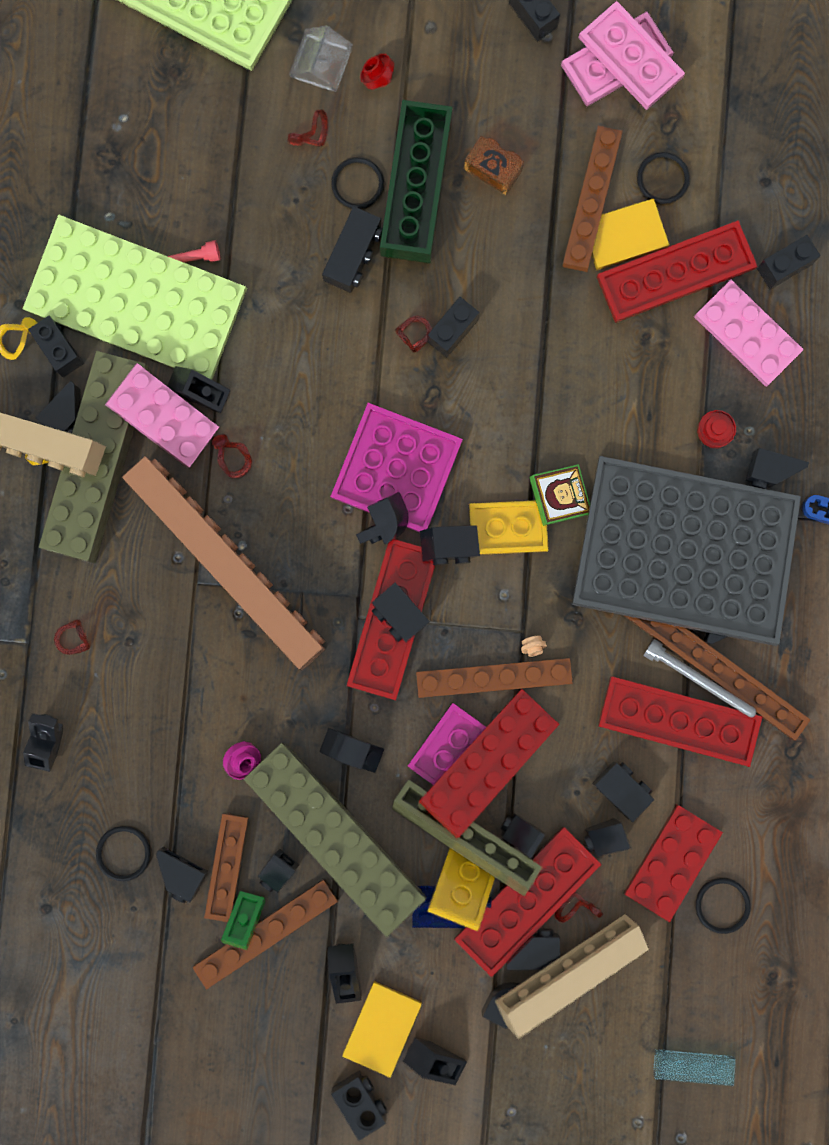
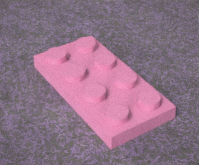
(631, 55)
(592, 77)
(748, 333)
(162, 415)

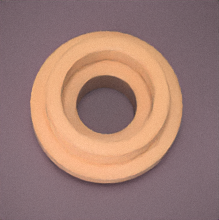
(533, 646)

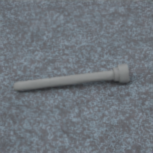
(657, 652)

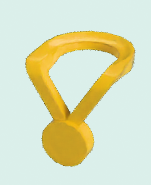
(25, 325)

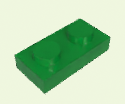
(243, 920)

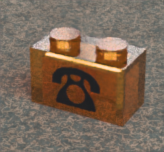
(493, 164)

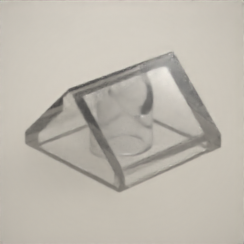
(321, 57)

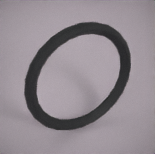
(665, 155)
(357, 160)
(99, 849)
(747, 906)

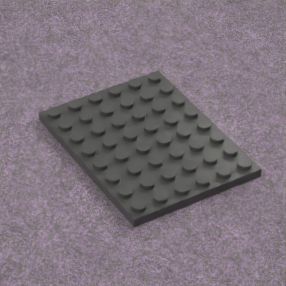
(687, 551)

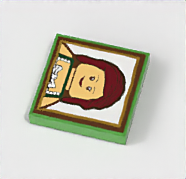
(560, 494)

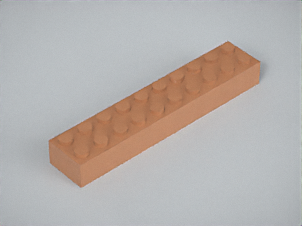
(220, 558)

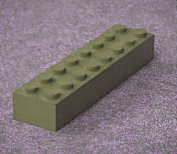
(84, 503)
(335, 839)

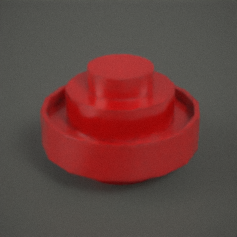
(377, 71)
(716, 429)

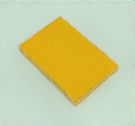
(628, 234)
(509, 527)
(461, 891)
(382, 1029)

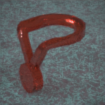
(297, 139)
(417, 346)
(222, 441)
(81, 633)
(582, 902)

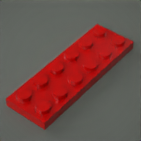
(676, 271)
(379, 656)
(679, 721)
(488, 763)
(517, 917)

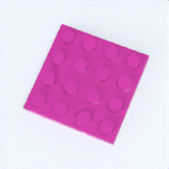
(394, 457)

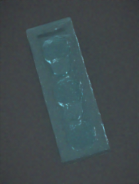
(694, 1067)

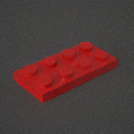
(673, 863)

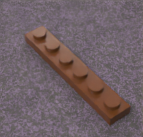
(592, 199)
(494, 677)
(266, 933)

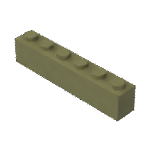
(474, 844)

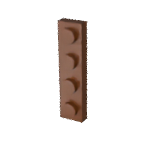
(226, 867)

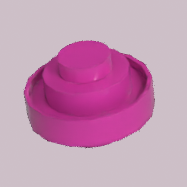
(241, 760)

